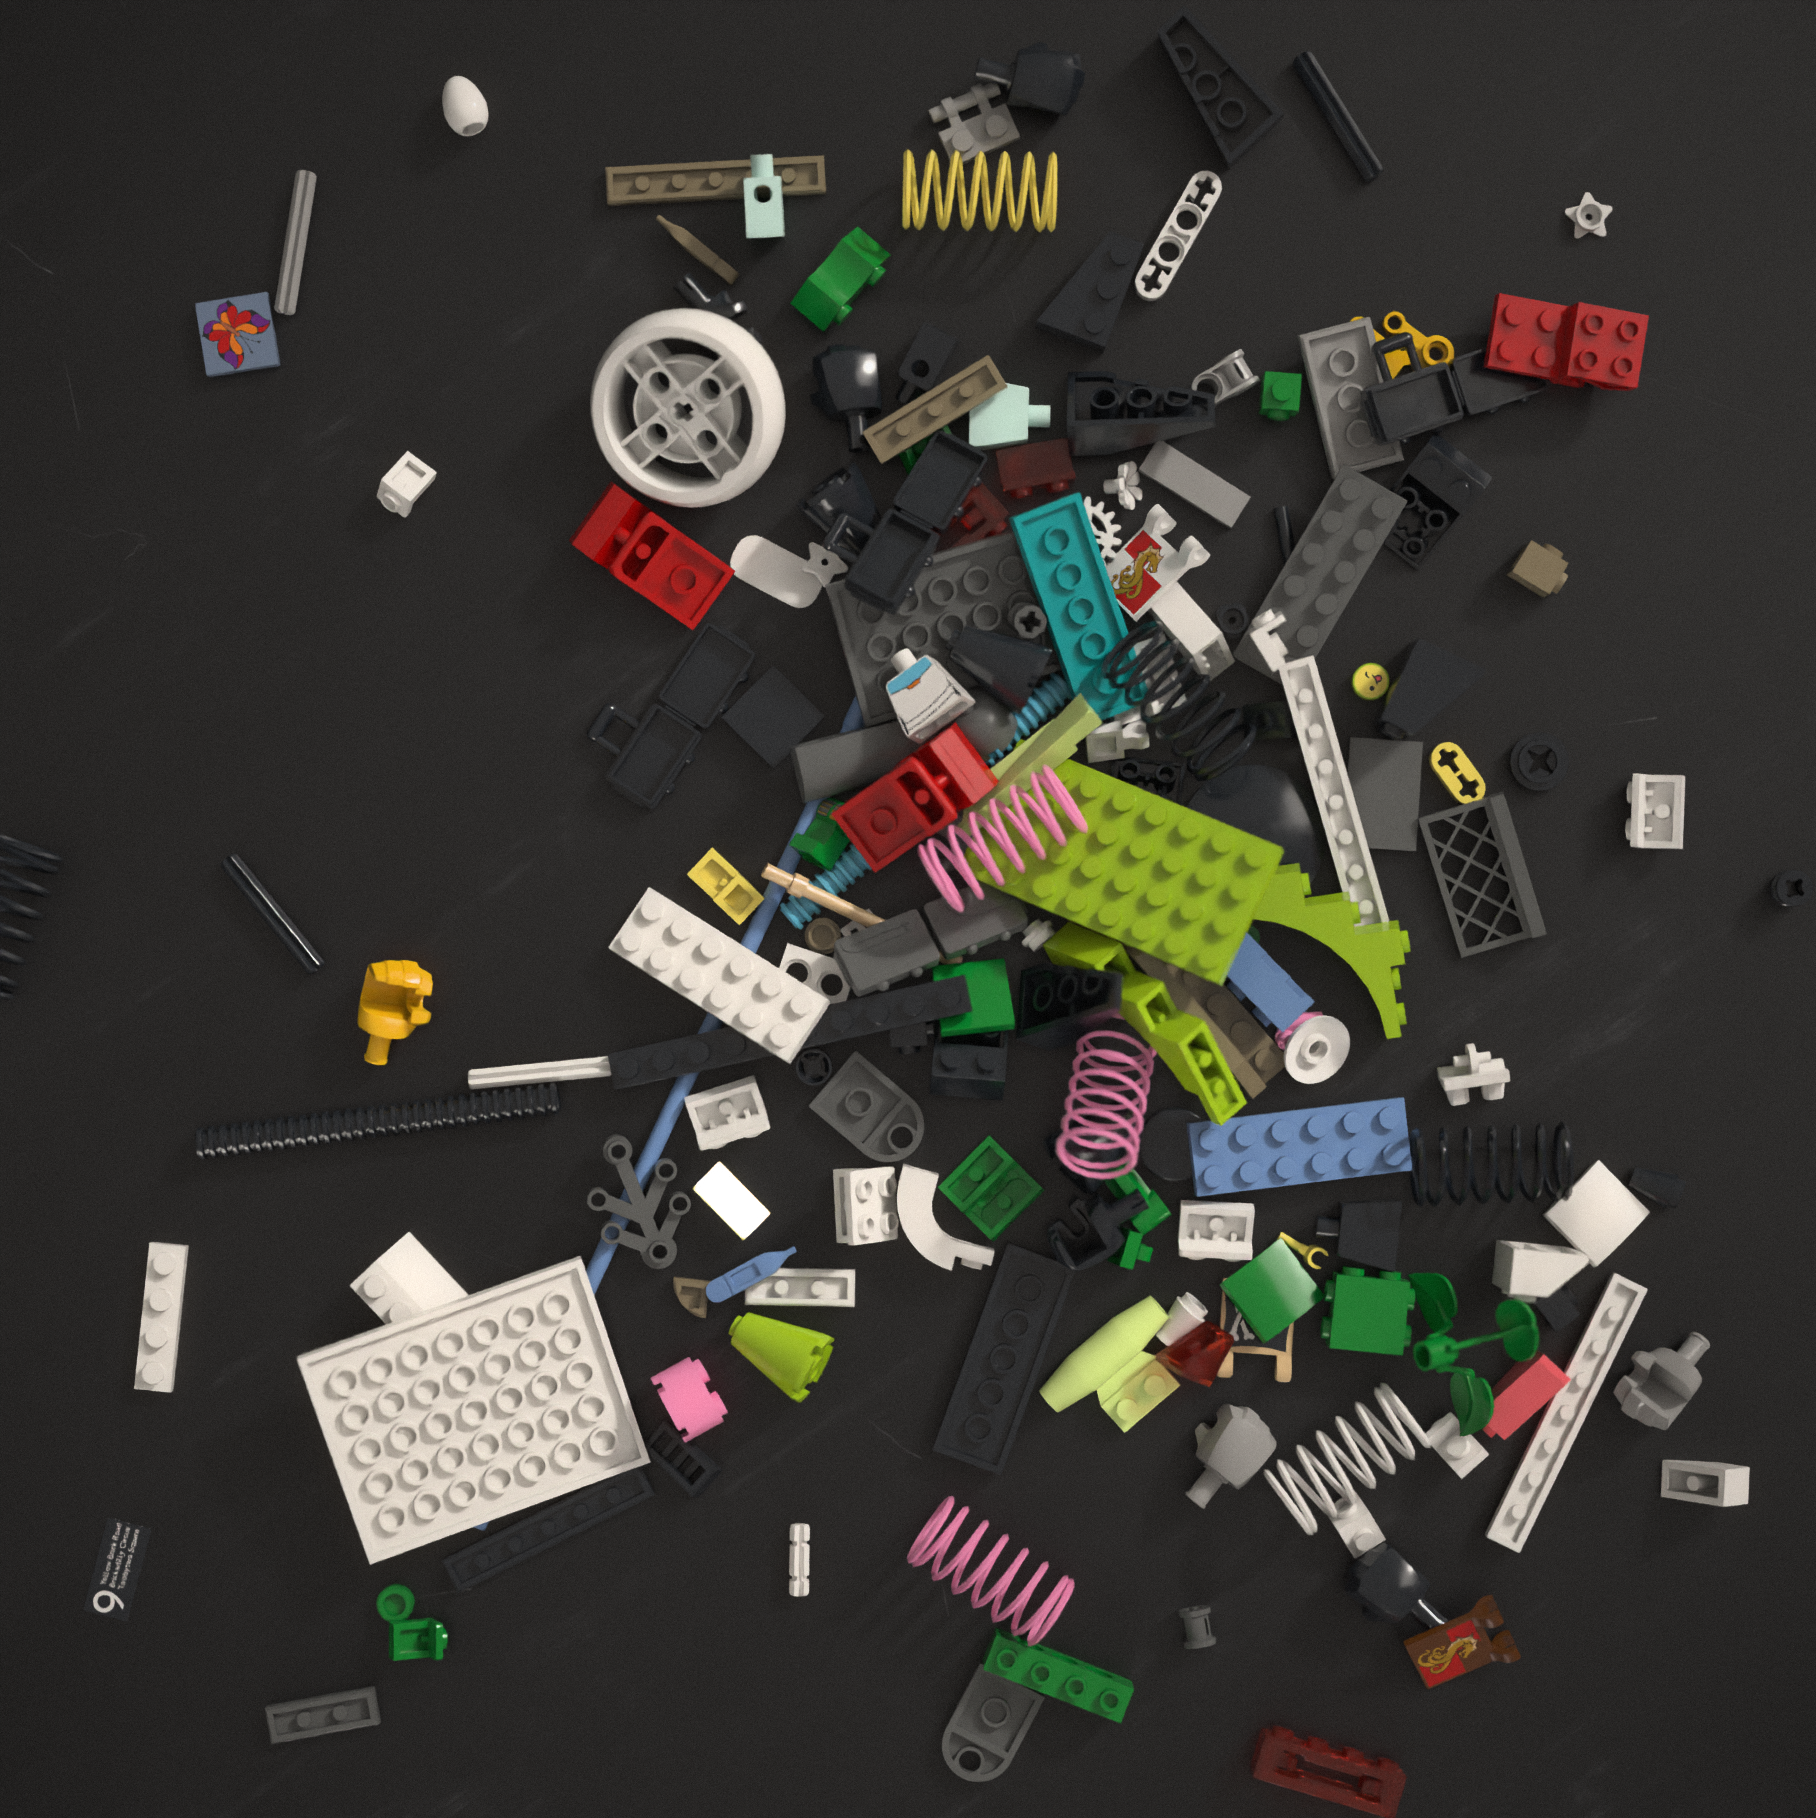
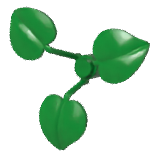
(1469, 1395)

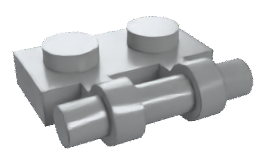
(984, 132)

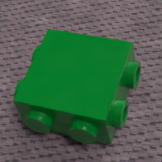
(1367, 1311)

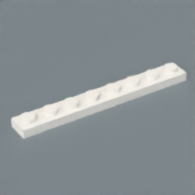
(1332, 788)
(1565, 1412)

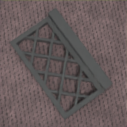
(1514, 868)

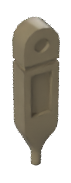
(700, 251)

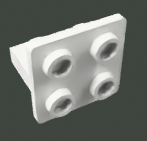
(865, 1205)

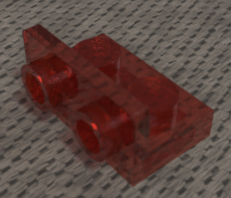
(1035, 467)

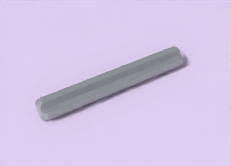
(295, 242)

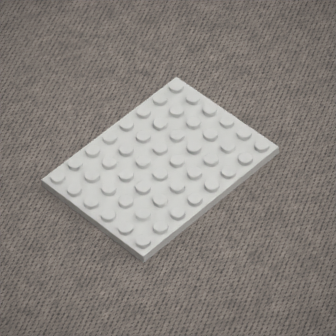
(474, 1409)

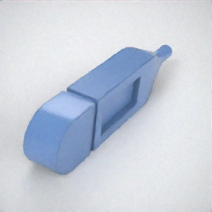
(746, 1275)

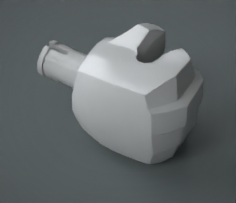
(1662, 1382)
(1230, 1451)

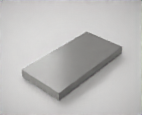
(1338, 368)

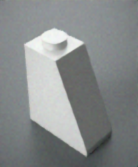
(1194, 631)

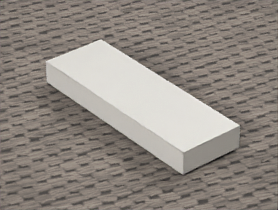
(804, 1288)

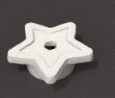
(1596, 210)
(815, 567)

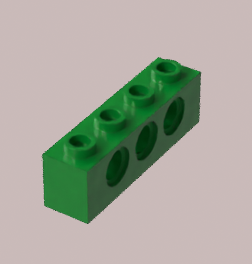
(1058, 1675)

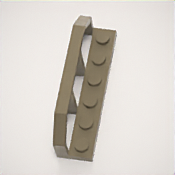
(1242, 1041)

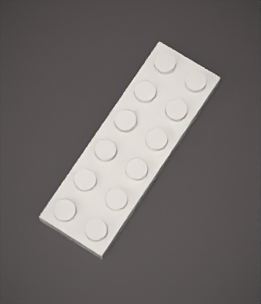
(719, 975)

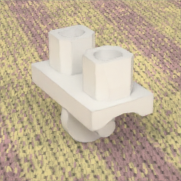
(1472, 1071)

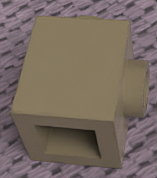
(1539, 568)

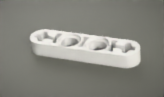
(1181, 238)

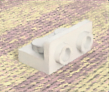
(1269, 645)

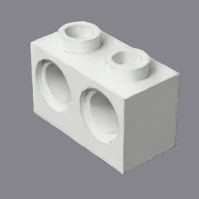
(817, 967)

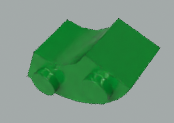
(841, 279)

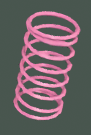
(1054, 787)
(1101, 1109)
(1065, 1585)

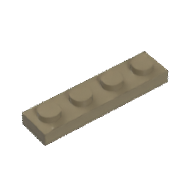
(935, 409)

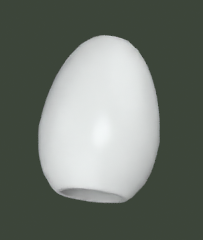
(464, 106)

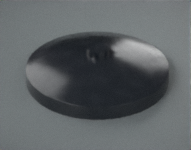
(1268, 807)

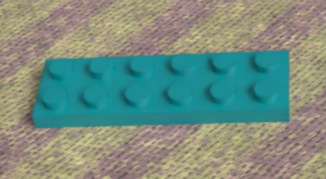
(1076, 600)

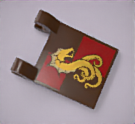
(1461, 1645)

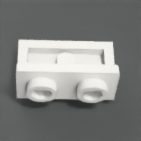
(1656, 811)
(727, 1113)
(1215, 1230)

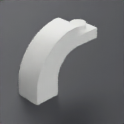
(915, 1213)

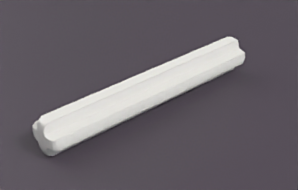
(539, 1072)

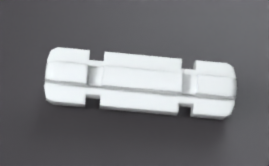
(799, 1559)

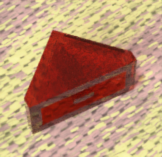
(1198, 1353)

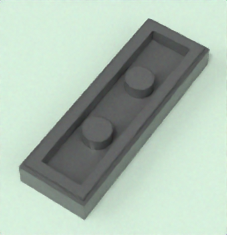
(322, 1714)

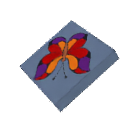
(237, 334)

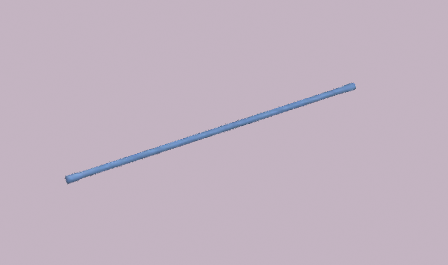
(684, 1084)

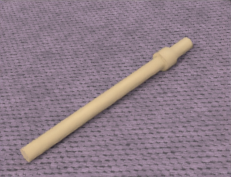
(798, 886)

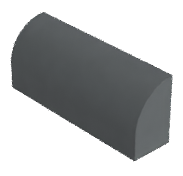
(850, 759)

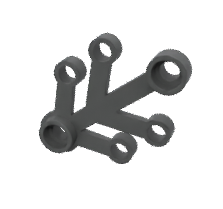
(641, 1208)

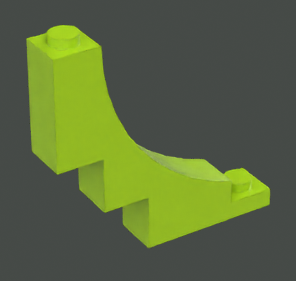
(1146, 1005)

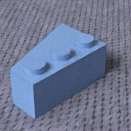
(1267, 986)

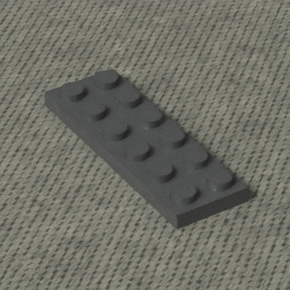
(1325, 567)

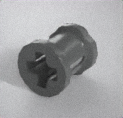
(1022, 609)
(1197, 1627)

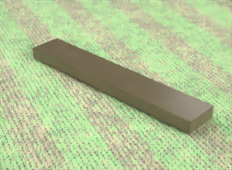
(709, 181)

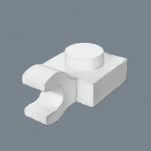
(1110, 740)

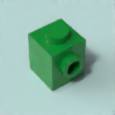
(1279, 395)

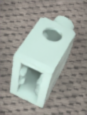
(768, 217)
(1006, 419)

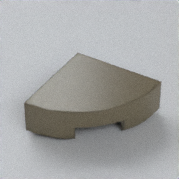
(692, 1295)

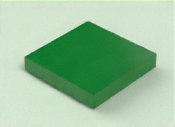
(988, 994)

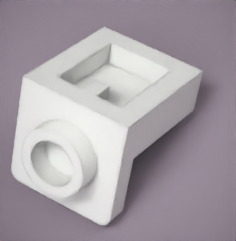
(405, 484)
(1458, 1451)

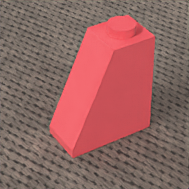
(1523, 1393)

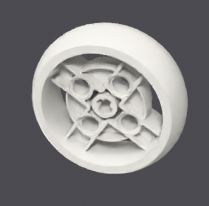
(644, 356)

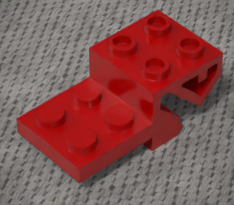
(1566, 342)
(651, 556)
(915, 798)

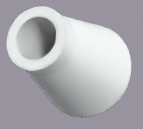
(1183, 1318)

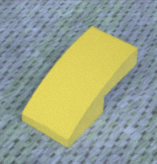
(725, 886)

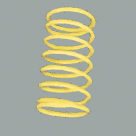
(1049, 205)

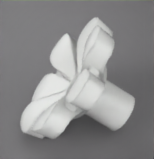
(1125, 485)

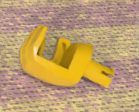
(392, 1004)

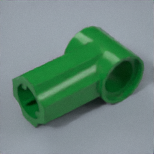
(1125, 1184)

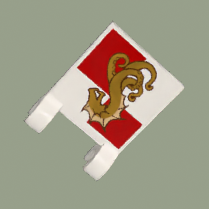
(1150, 564)

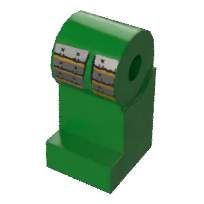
(823, 839)

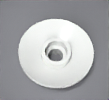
(1316, 1049)

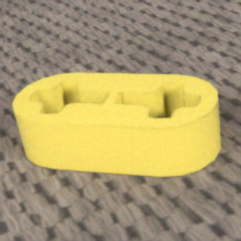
(1464, 769)

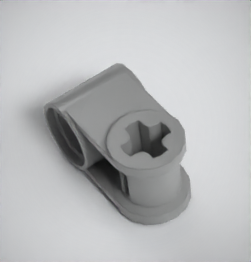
(1227, 377)

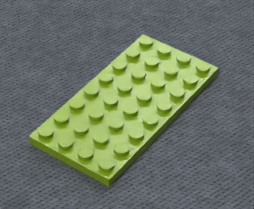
(1140, 873)

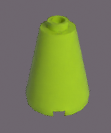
(782, 1351)

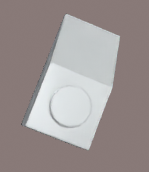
(1705, 1482)

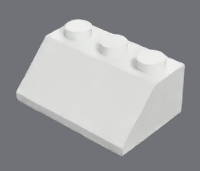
(1534, 1269)
(406, 1282)

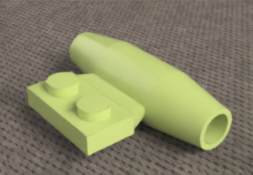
(1115, 1366)

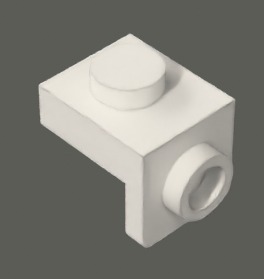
(1356, 1526)

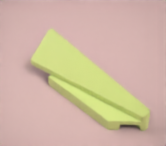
(1046, 747)

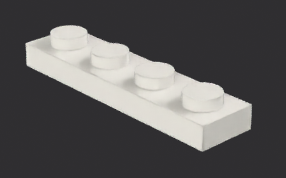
(161, 1317)

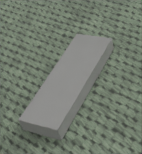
(1194, 483)

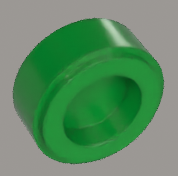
(395, 1603)

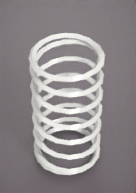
(1389, 1403)

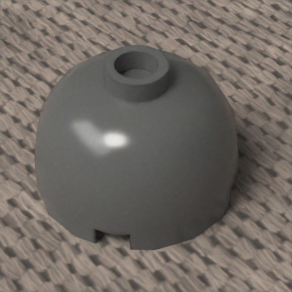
(986, 723)

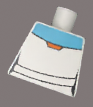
(925, 695)

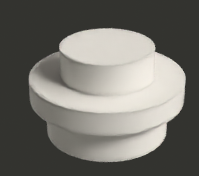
(1037, 934)

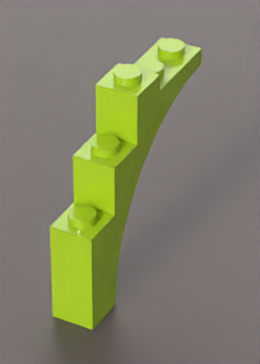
(1331, 920)

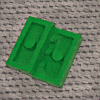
(991, 1188)
(1272, 1290)

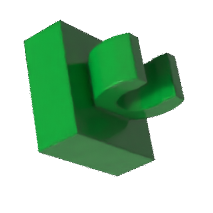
(1131, 1250)

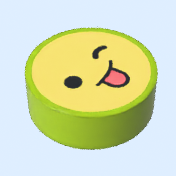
(1370, 681)

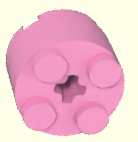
(689, 1399)

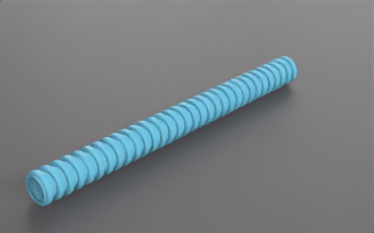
(853, 864)

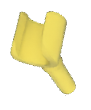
(1301, 1248)

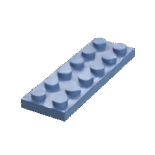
(1299, 1146)

